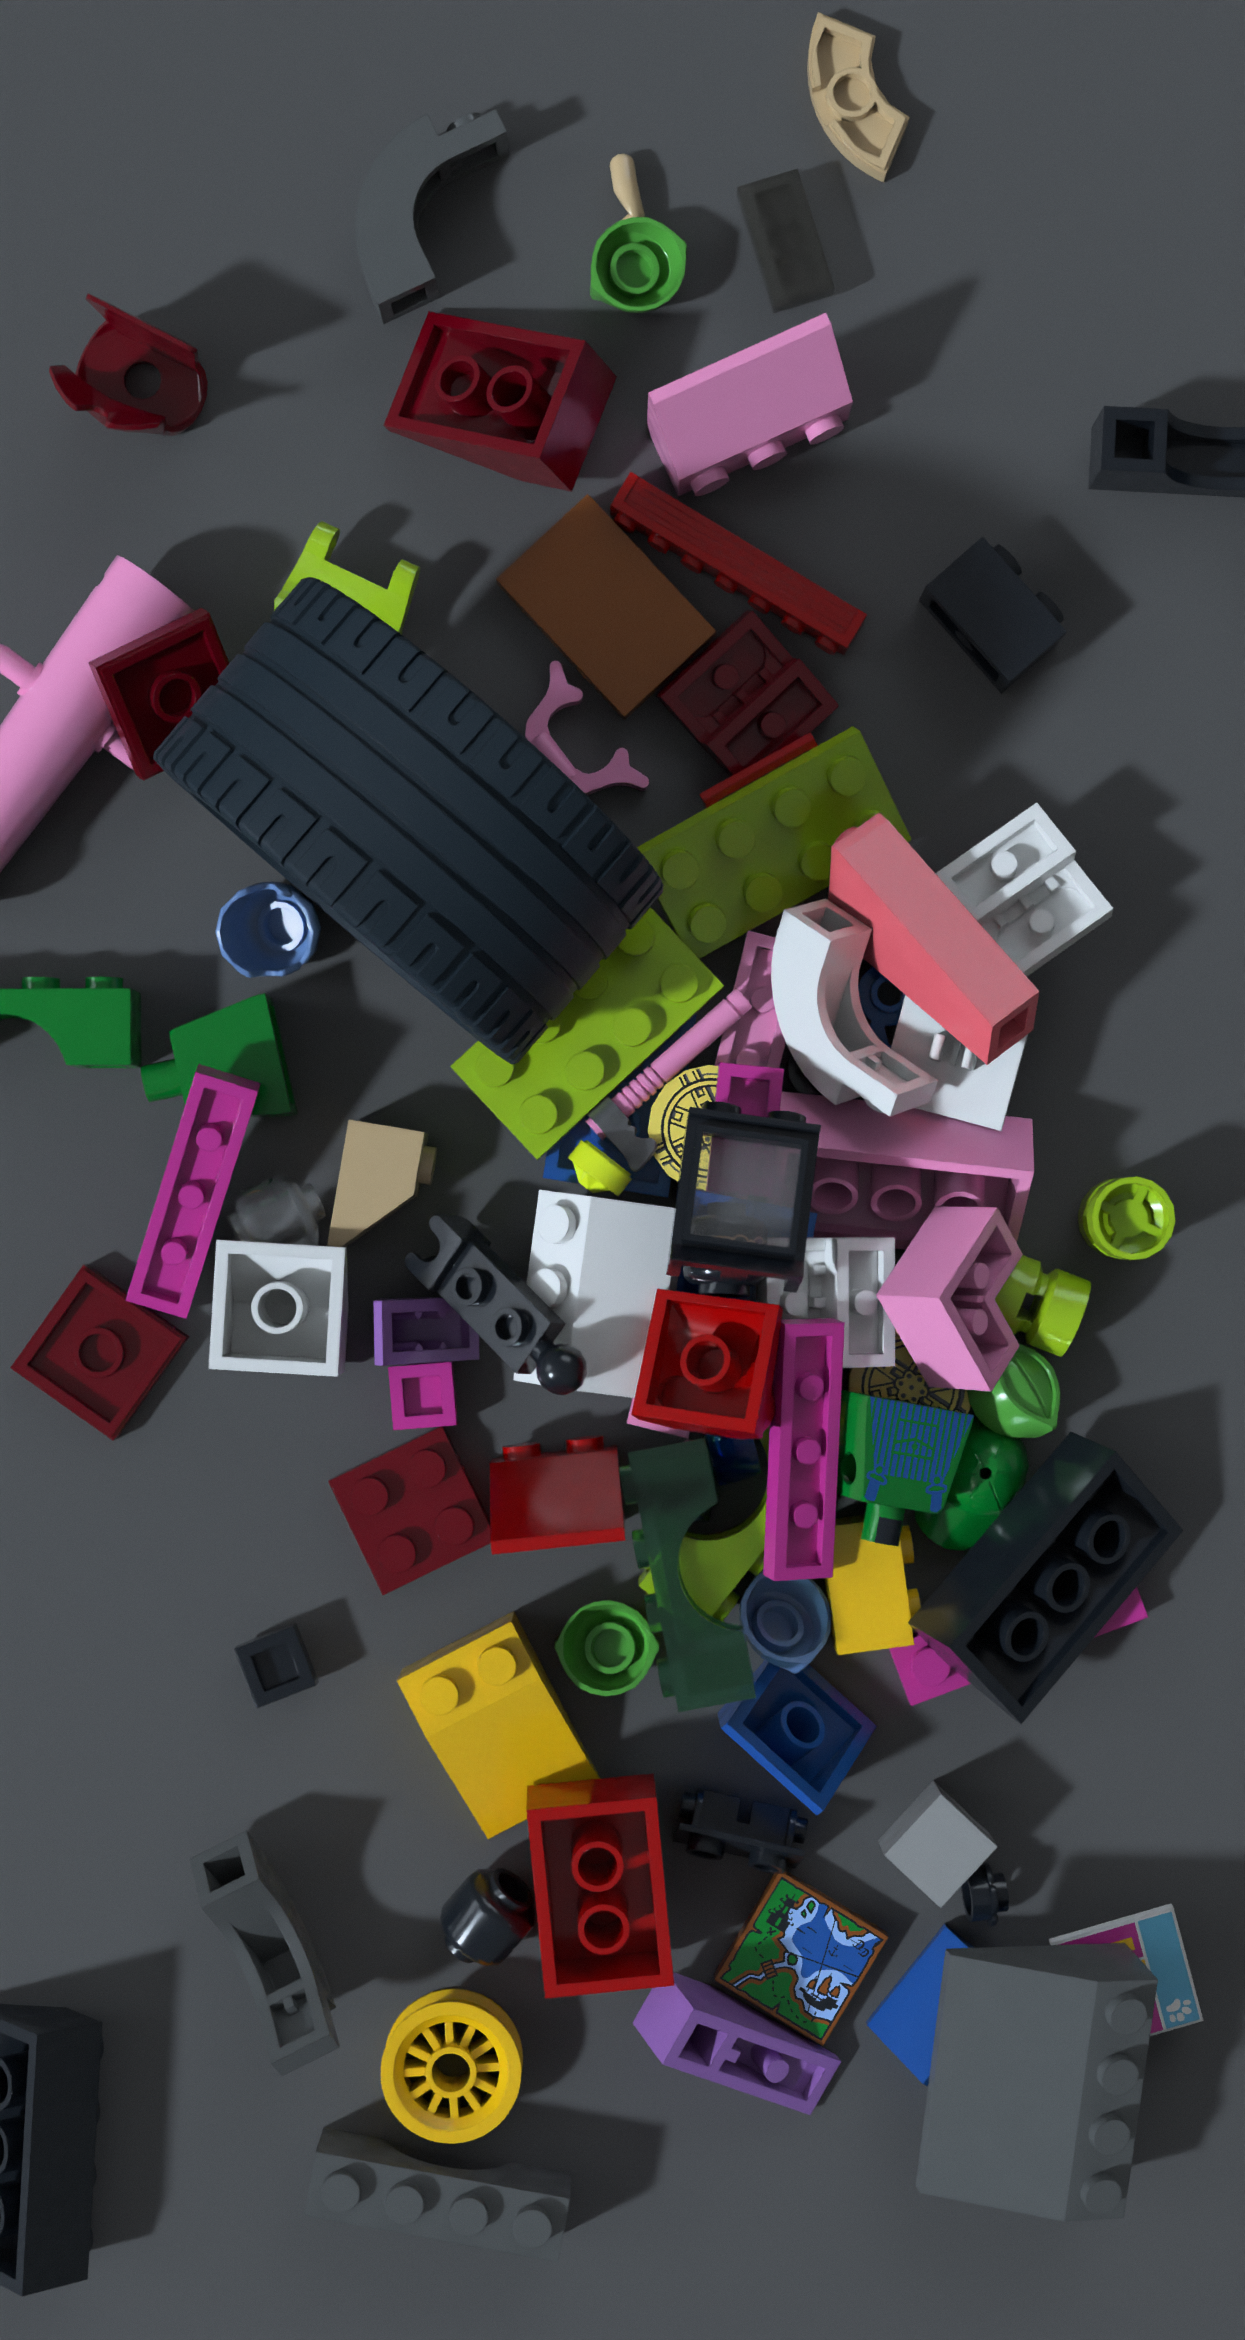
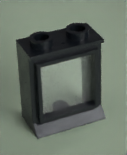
(744, 1194)

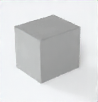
(937, 1844)

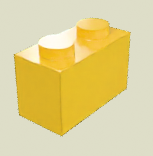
(870, 1591)

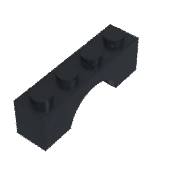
(1163, 454)

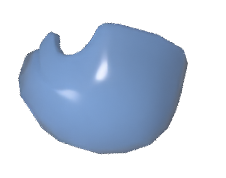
(268, 930)

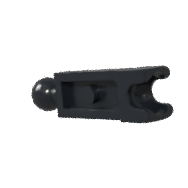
(498, 1305)

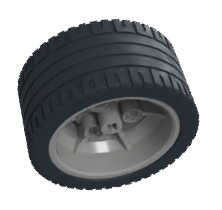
(412, 816)

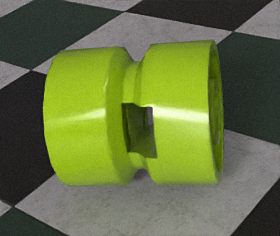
(1126, 1218)
(1055, 1309)

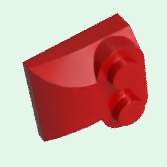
(709, 1365)

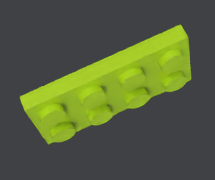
(766, 842)
(597, 1040)

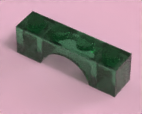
(705, 1656)

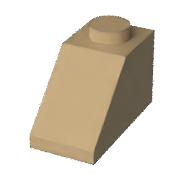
(377, 1177)

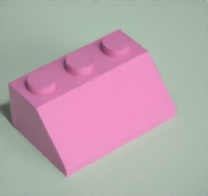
(750, 407)

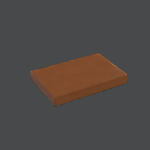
(606, 607)

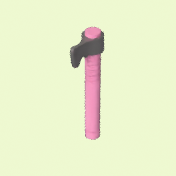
(611, 1115)

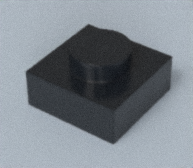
(276, 1665)

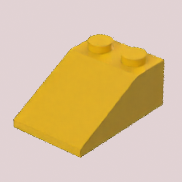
(494, 1721)

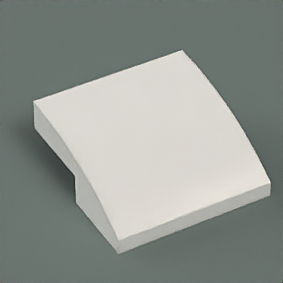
(1027, 890)
(843, 1285)

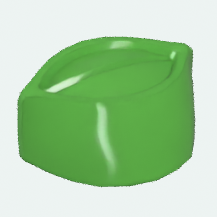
(637, 265)
(1023, 1399)
(606, 1648)

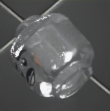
(277, 1212)

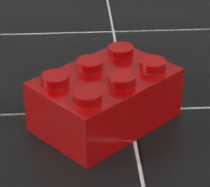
(599, 1885)

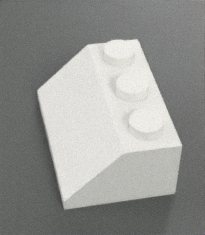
(601, 1274)

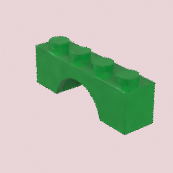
(89, 1024)

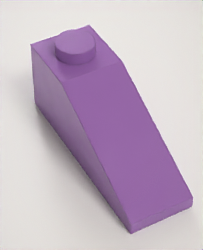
(733, 2045)

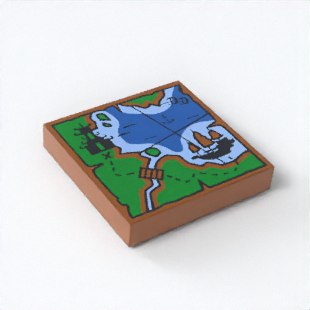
(800, 1956)

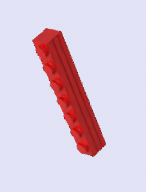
(736, 565)

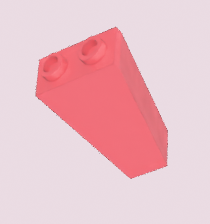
(930, 940)

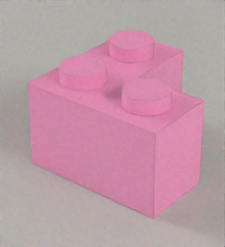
(946, 1297)

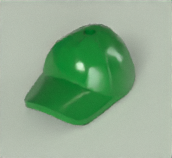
(974, 1500)

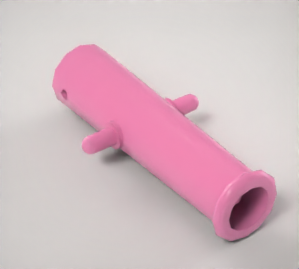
(60, 704)

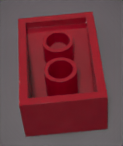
(503, 398)

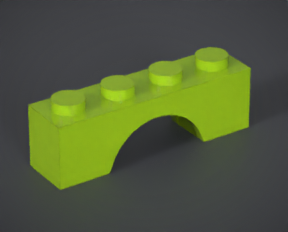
(719, 1560)

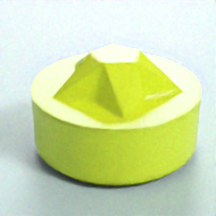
(597, 1170)

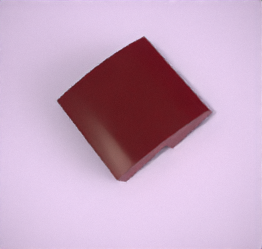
(746, 696)

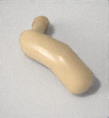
(626, 185)

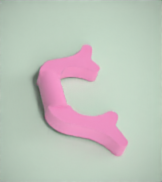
(561, 695)

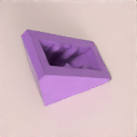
(421, 1332)

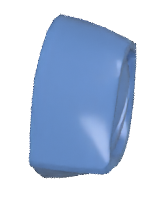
(785, 1621)

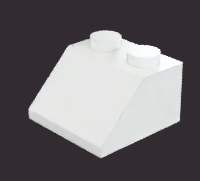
(279, 1308)

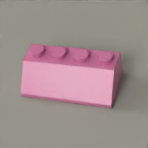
(890, 1172)

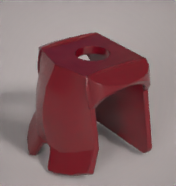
(108, 358)

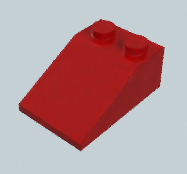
(555, 1496)

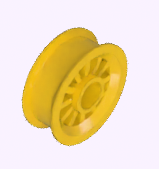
(483, 2113)

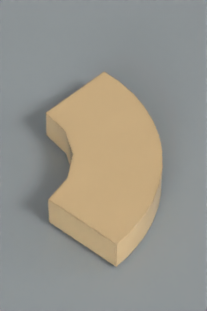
(848, 98)

